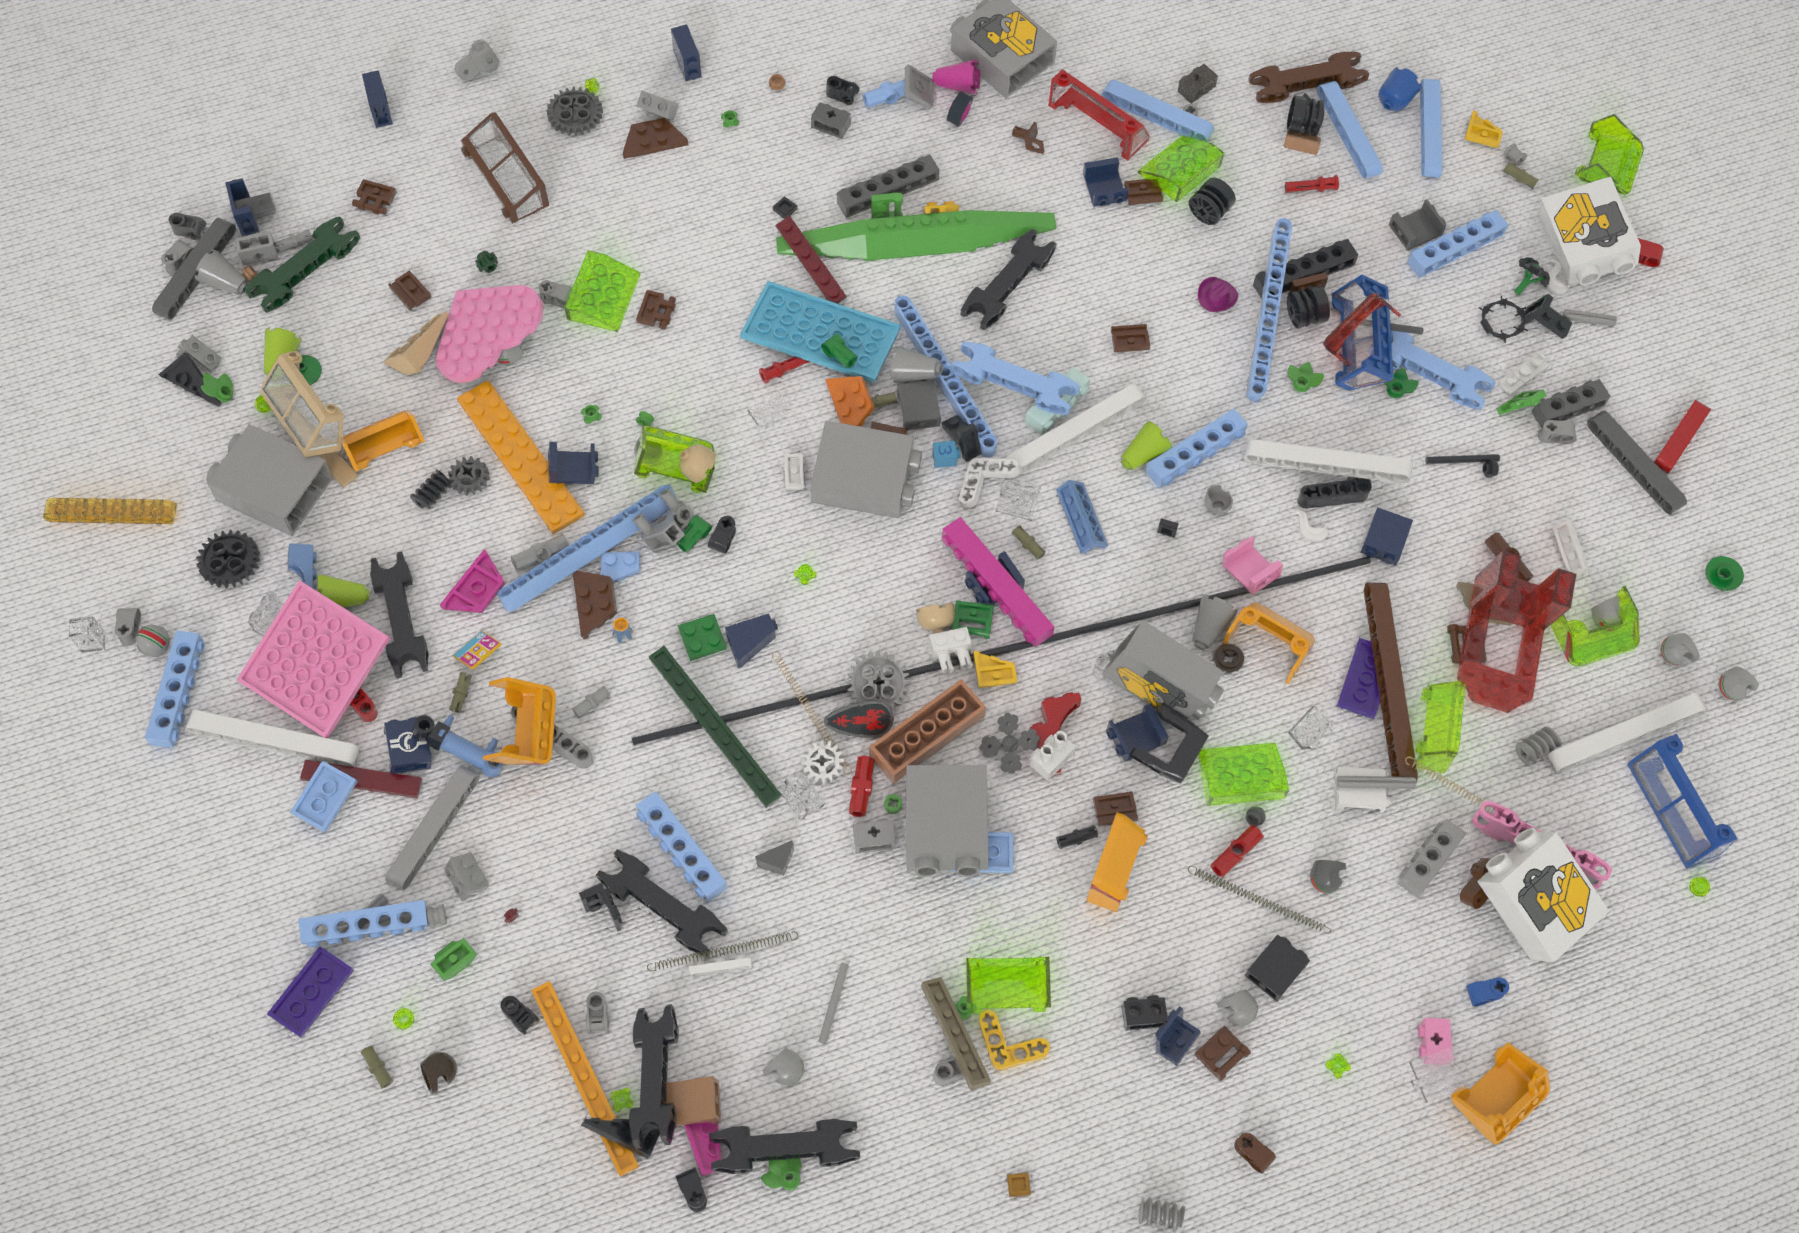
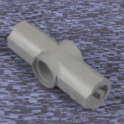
(529, 556)

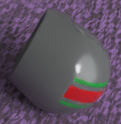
(1325, 875)

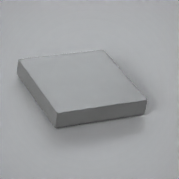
(918, 86)

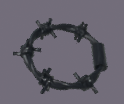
(1503, 336)

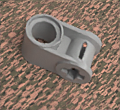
(176, 256)
(556, 295)
(1559, 432)
(127, 625)
(596, 1017)
(953, 1070)

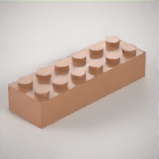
(927, 730)

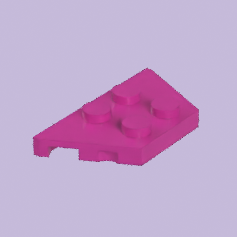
(476, 587)

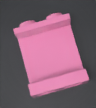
(1250, 566)

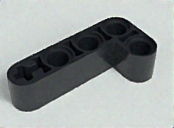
(1312, 496)

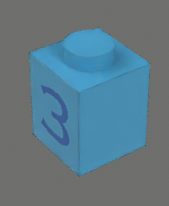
(945, 454)

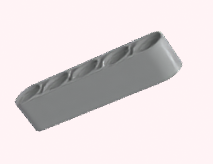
(563, 738)

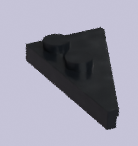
(187, 375)
(620, 1133)

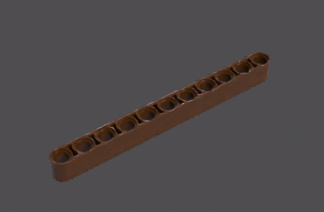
(1390, 680)

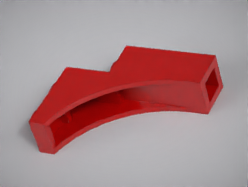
(1054, 714)

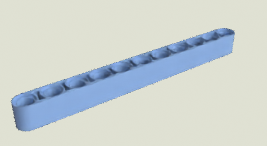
(1266, 316)
(948, 382)
(582, 551)

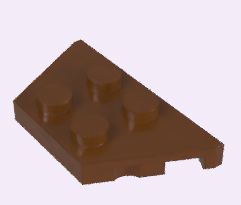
(652, 137)
(594, 600)

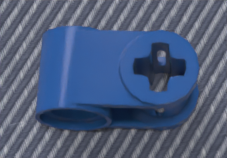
(1484, 991)

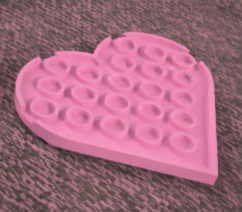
(483, 325)

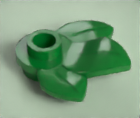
(1401, 384)

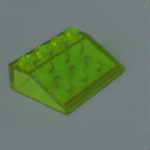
(1182, 166)
(601, 292)
(1243, 774)

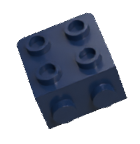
(1175, 1037)

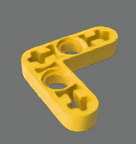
(1008, 1052)

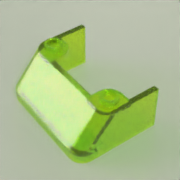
(1442, 725)

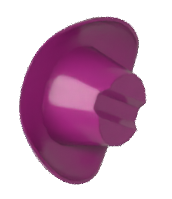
(1216, 294)

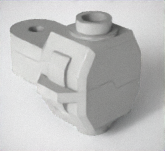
(480, 59)

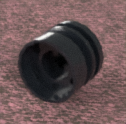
(1302, 115)
(1212, 201)
(1308, 306)

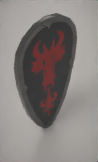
(861, 719)

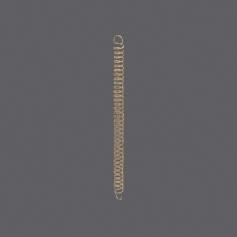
(807, 706)
(1464, 791)

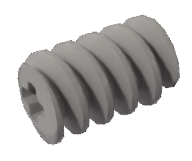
(1537, 745)
(1161, 1214)

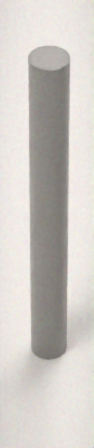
(833, 1003)

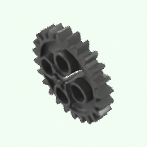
(561, 111)

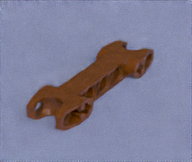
(1281, 83)

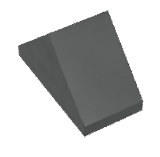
(776, 858)

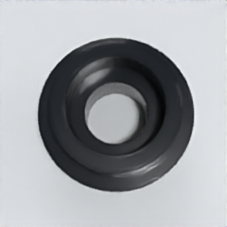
(1490, 468)

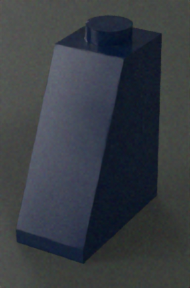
(750, 637)

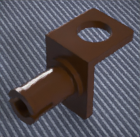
(1029, 136)

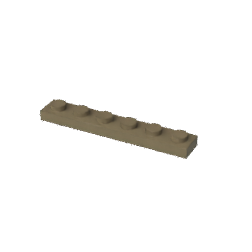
(955, 1033)

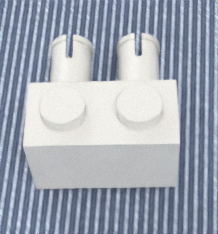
(951, 645)
(1052, 755)

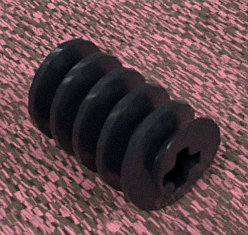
(430, 490)

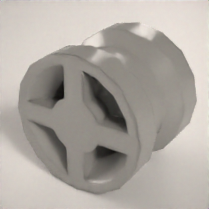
(436, 915)

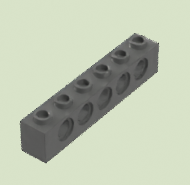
(914, 175)

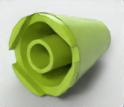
(277, 343)
(1145, 447)
(342, 591)

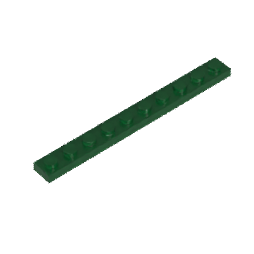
(715, 727)

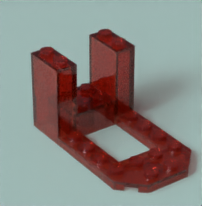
(1519, 602)

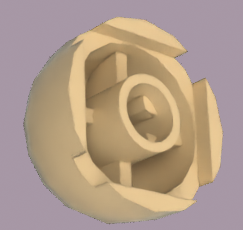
(696, 461)
(936, 617)

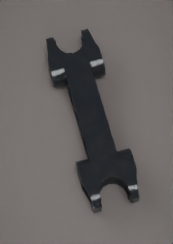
(991, 300)
(405, 644)
(690, 923)
(653, 1109)
(819, 1143)

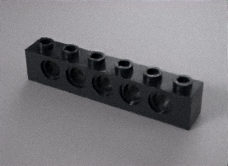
(1314, 263)

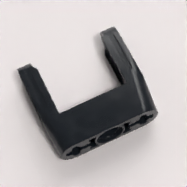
(1184, 755)

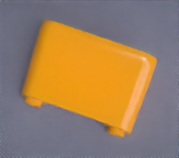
(1504, 1094)

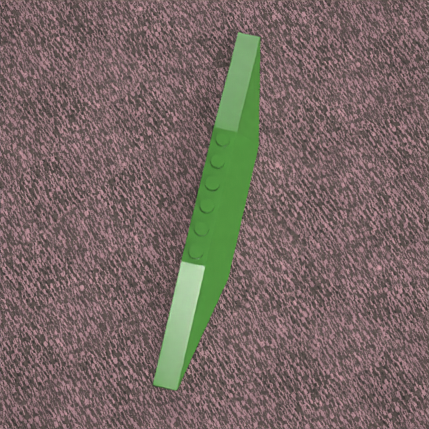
(922, 234)

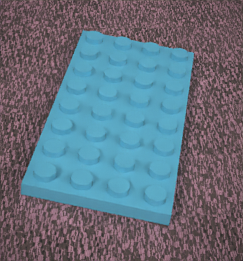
(802, 322)

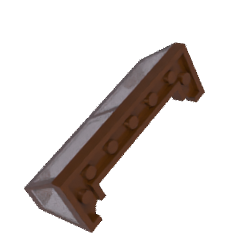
(505, 168)

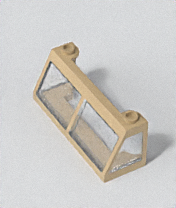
(308, 421)

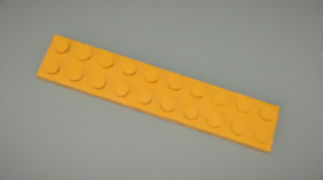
(520, 456)

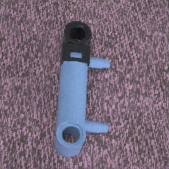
(443, 738)

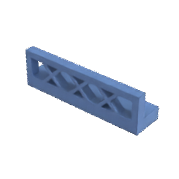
(1079, 516)

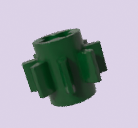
(486, 261)

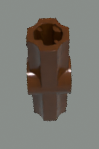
(1497, 544)

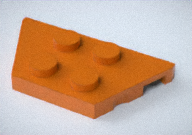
(851, 399)

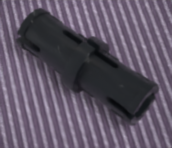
(1077, 836)

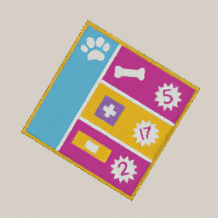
(477, 650)

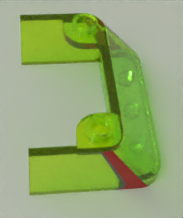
(1589, 646)

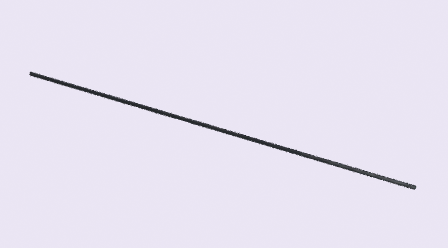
(1007, 649)

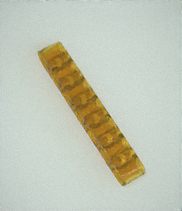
(110, 510)

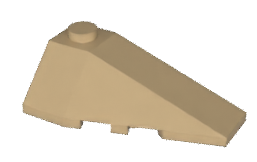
(416, 353)

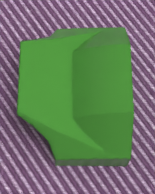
(453, 959)

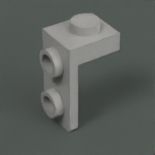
(199, 352)

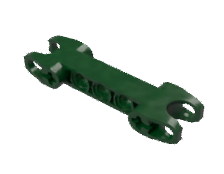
(280, 282)

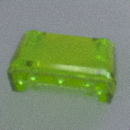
(1007, 983)

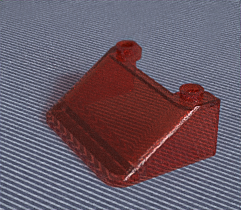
(1336, 338)

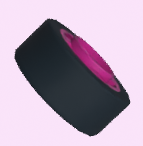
(959, 108)

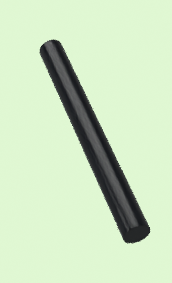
(1461, 459)

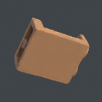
(695, 1100)

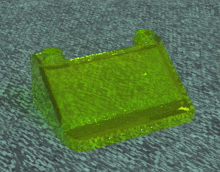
(1614, 155)
(660, 453)

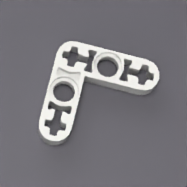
(980, 473)

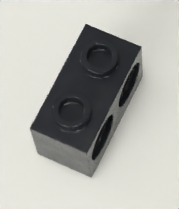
(1145, 1019)

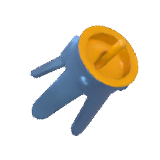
(621, 626)

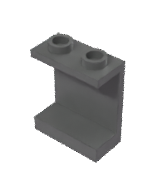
(1418, 226)
(919, 405)

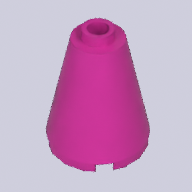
(959, 77)

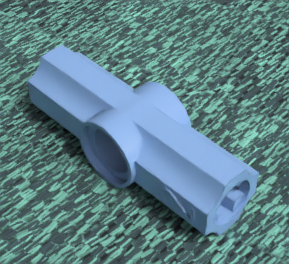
(886, 93)

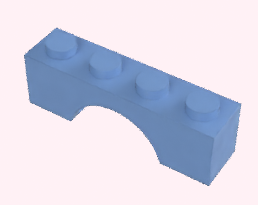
(301, 562)

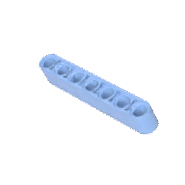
(1157, 111)
(1431, 128)
(1349, 130)

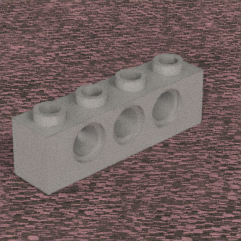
(1417, 883)

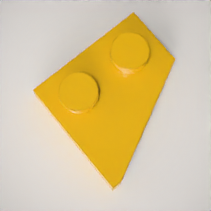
(1483, 131)
(932, 207)
(993, 671)

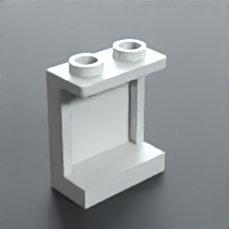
(1360, 797)

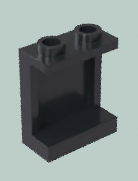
(1277, 967)

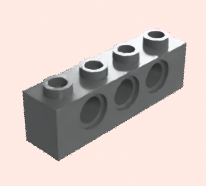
(1595, 394)

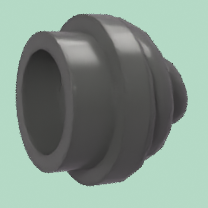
(1255, 816)

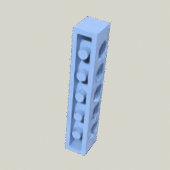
(1457, 243)
(1229, 421)
(171, 679)
(655, 805)
(309, 925)

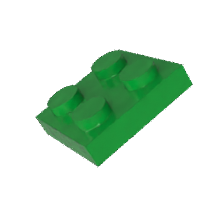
(702, 637)

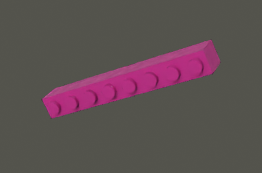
(997, 582)

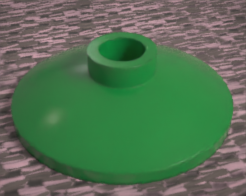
(312, 369)
(1729, 569)

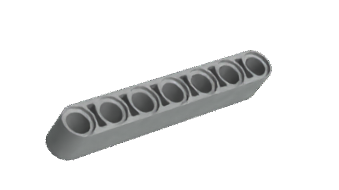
(432, 827)

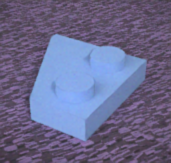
(620, 564)

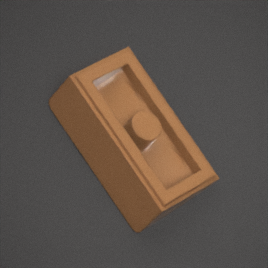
(1302, 142)

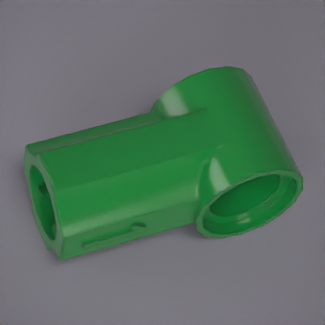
(836, 347)
(696, 530)

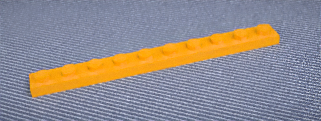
(581, 1071)

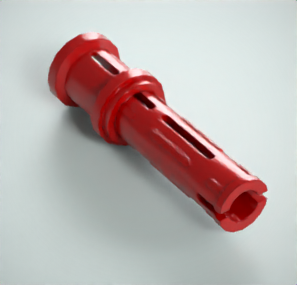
(1318, 184)
(778, 369)

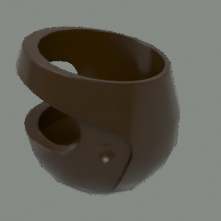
(438, 1065)

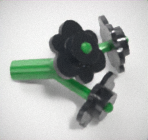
(1532, 266)

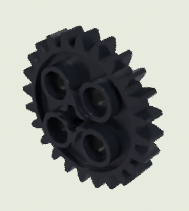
(228, 559)

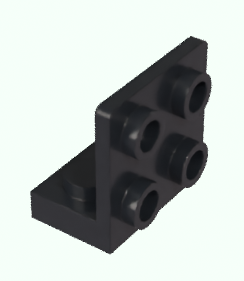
(595, 897)

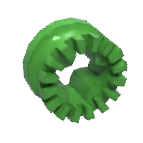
(644, 418)
(893, 797)

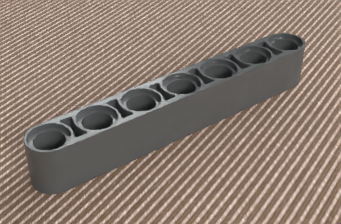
(183, 281)
(1636, 462)

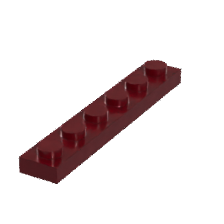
(810, 260)

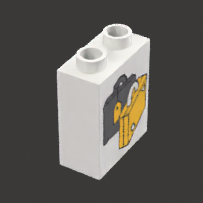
(1590, 232)
(1542, 894)

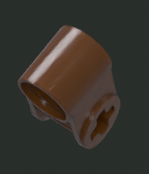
(1256, 1153)

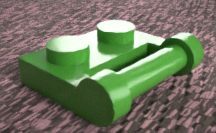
(881, 202)

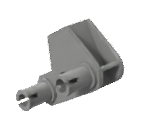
(668, 527)

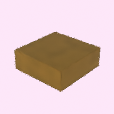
(1018, 1185)

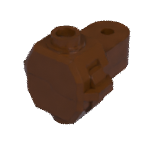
(1472, 893)

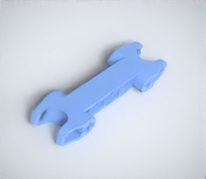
(1459, 381)
(1042, 388)

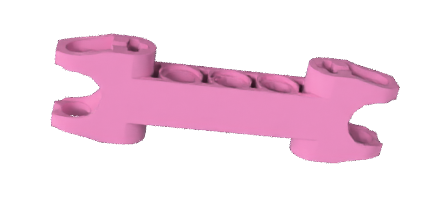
(1507, 825)

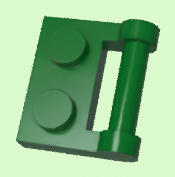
(974, 613)

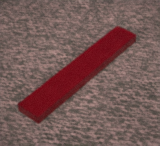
(371, 779)

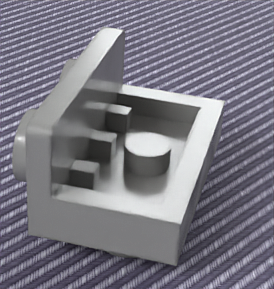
(465, 875)

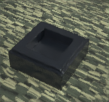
(784, 207)
(1167, 527)

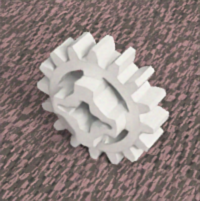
(824, 770)

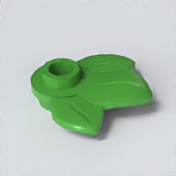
(1305, 376)
(218, 388)
(781, 1171)

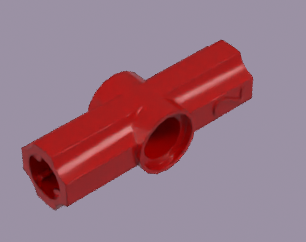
(861, 786)
(1244, 843)

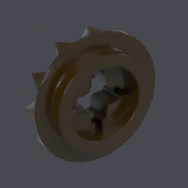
(1228, 650)

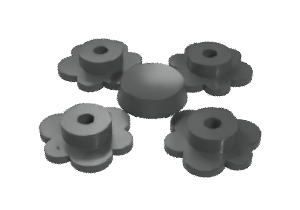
(1009, 743)

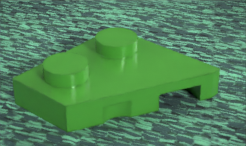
(1523, 399)

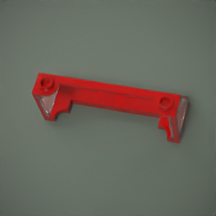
(1069, 91)

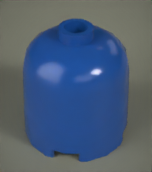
(1399, 89)

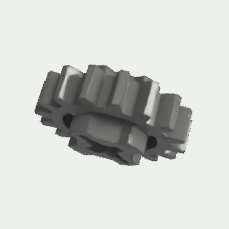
(468, 476)

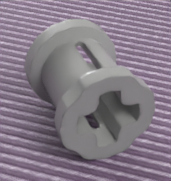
(1515, 154)

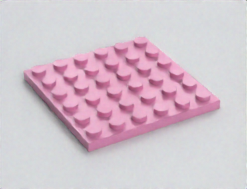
(313, 659)

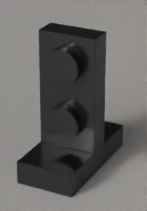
(1547, 316)
(964, 435)

